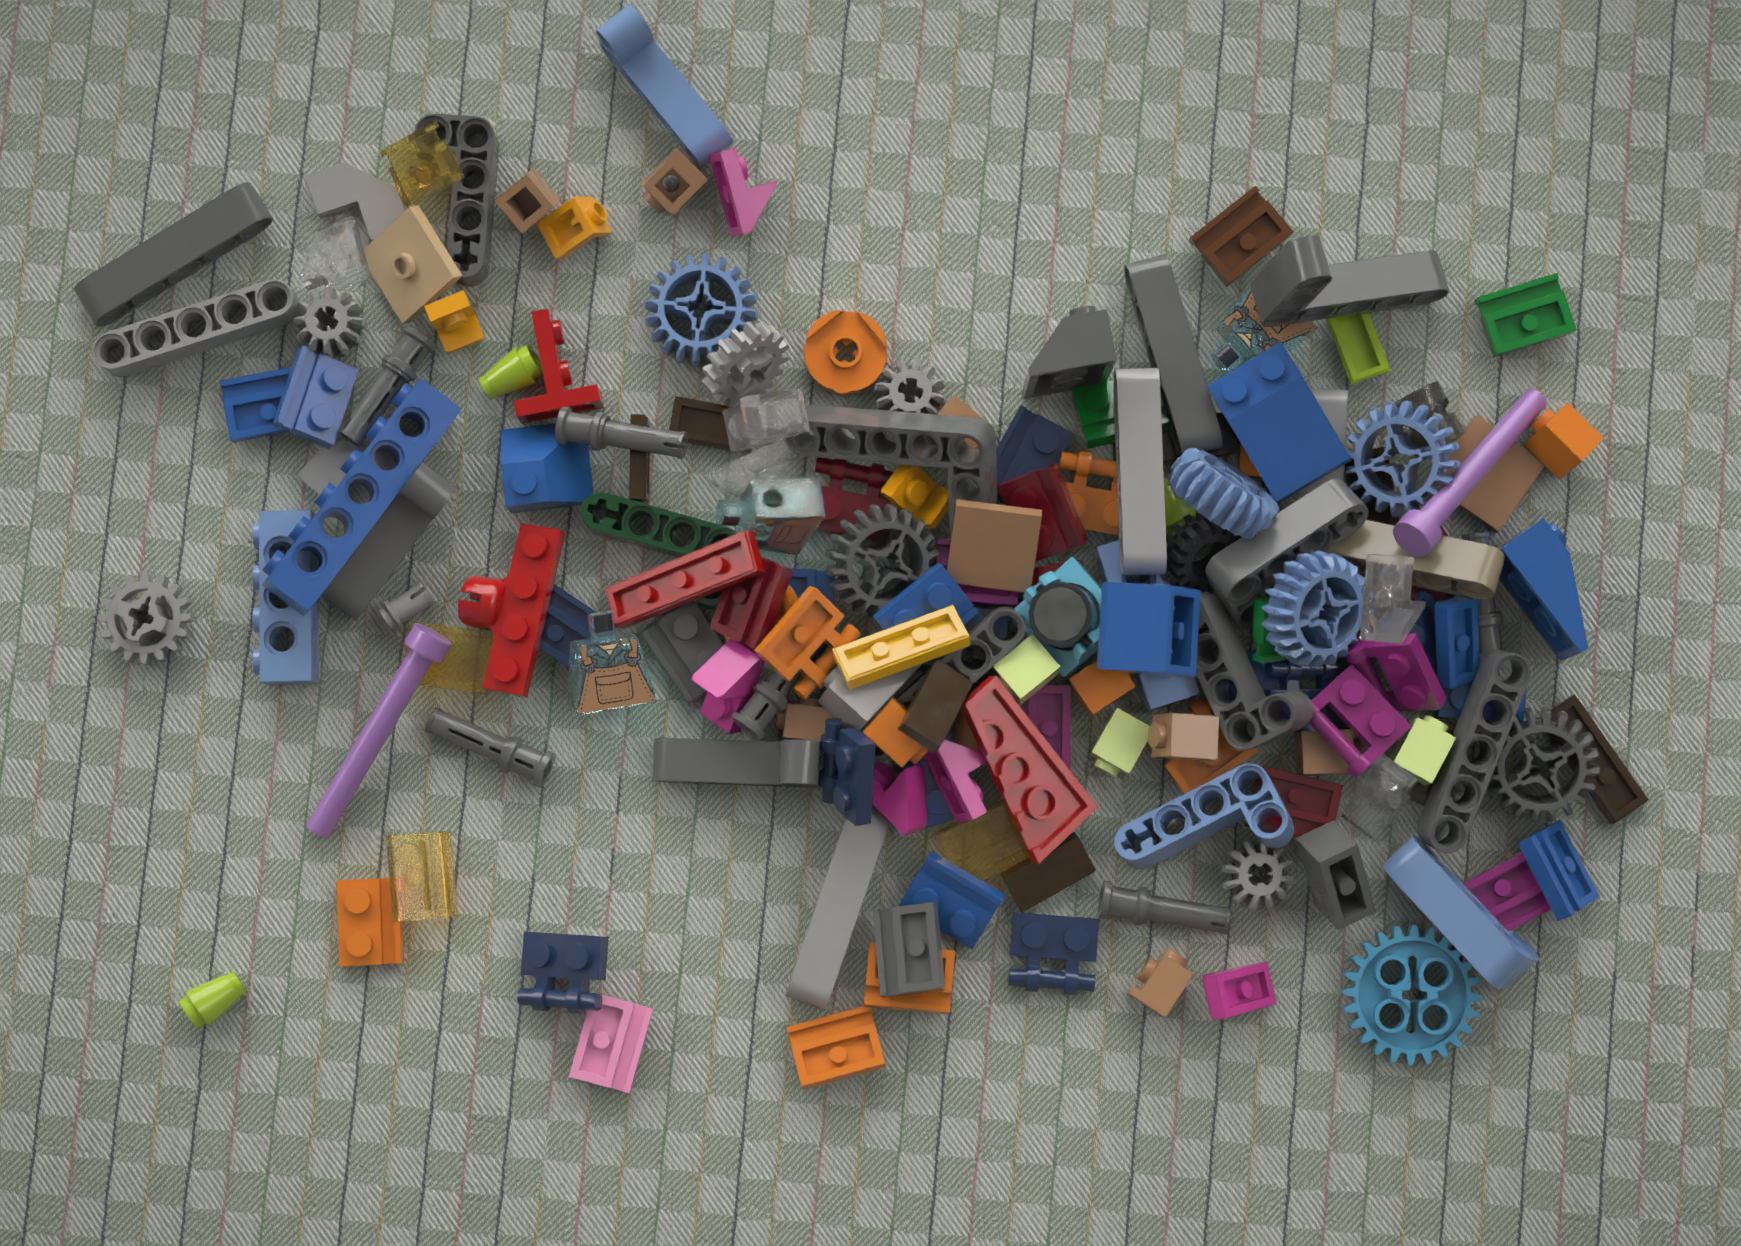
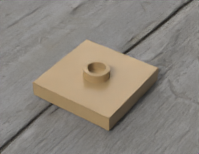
(411, 264)

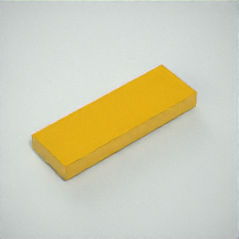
(901, 647)

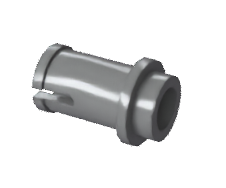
(405, 606)

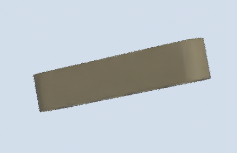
(1450, 567)

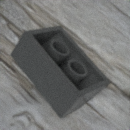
(1074, 355)

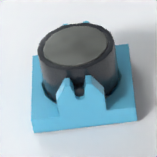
(1064, 614)

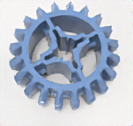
(681, 306)
(1397, 443)
(1222, 493)
(1307, 604)

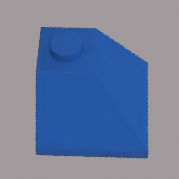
(541, 472)

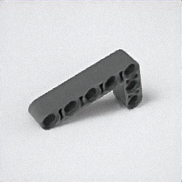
(1304, 288)
(910, 445)

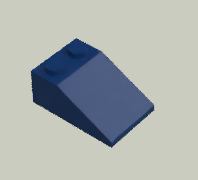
(1279, 422)
(1544, 586)

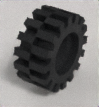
(1188, 542)

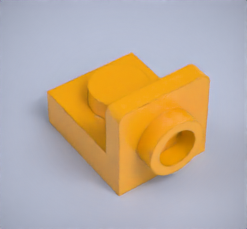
(574, 225)
(455, 322)
(917, 492)

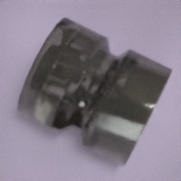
(1436, 400)

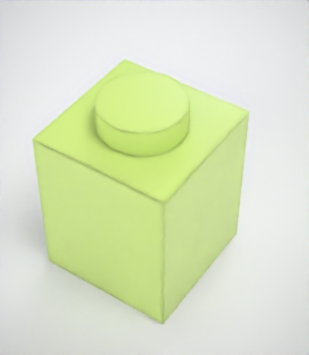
(1026, 669)
(1120, 744)
(1423, 748)

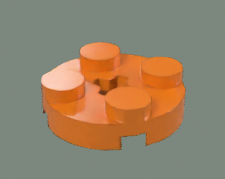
(849, 328)

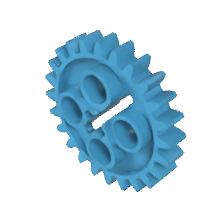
(1371, 993)

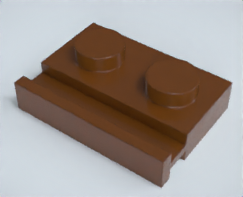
(1241, 236)

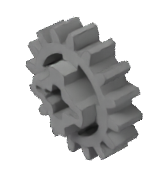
(745, 363)
(140, 633)

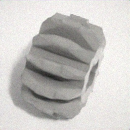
(343, 311)
(910, 377)
(1259, 889)

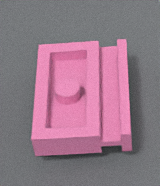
(611, 1044)

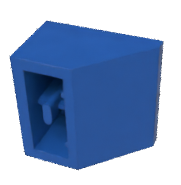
(1148, 629)

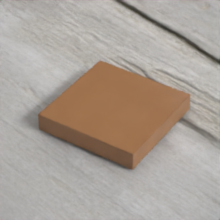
(1503, 485)
(993, 545)

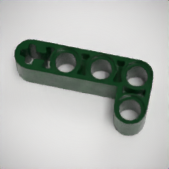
(660, 536)

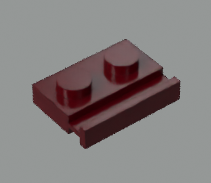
(1047, 491)
(751, 606)
(1307, 800)

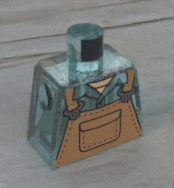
(1249, 338)
(777, 511)
(607, 669)

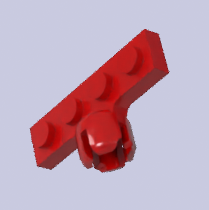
(515, 608)

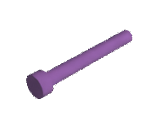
(1420, 529)
(425, 648)

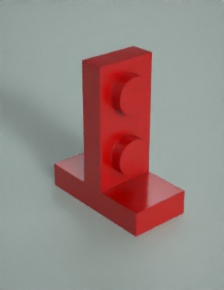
(556, 377)

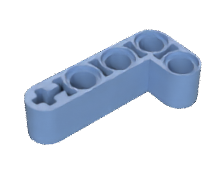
(661, 86)
(1201, 826)
(1490, 948)

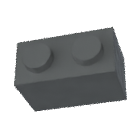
(1336, 875)

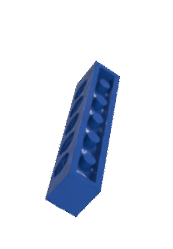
(433, 415)

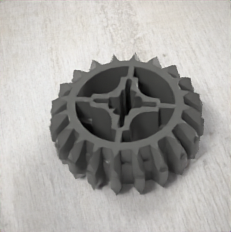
(888, 546)
(1557, 753)

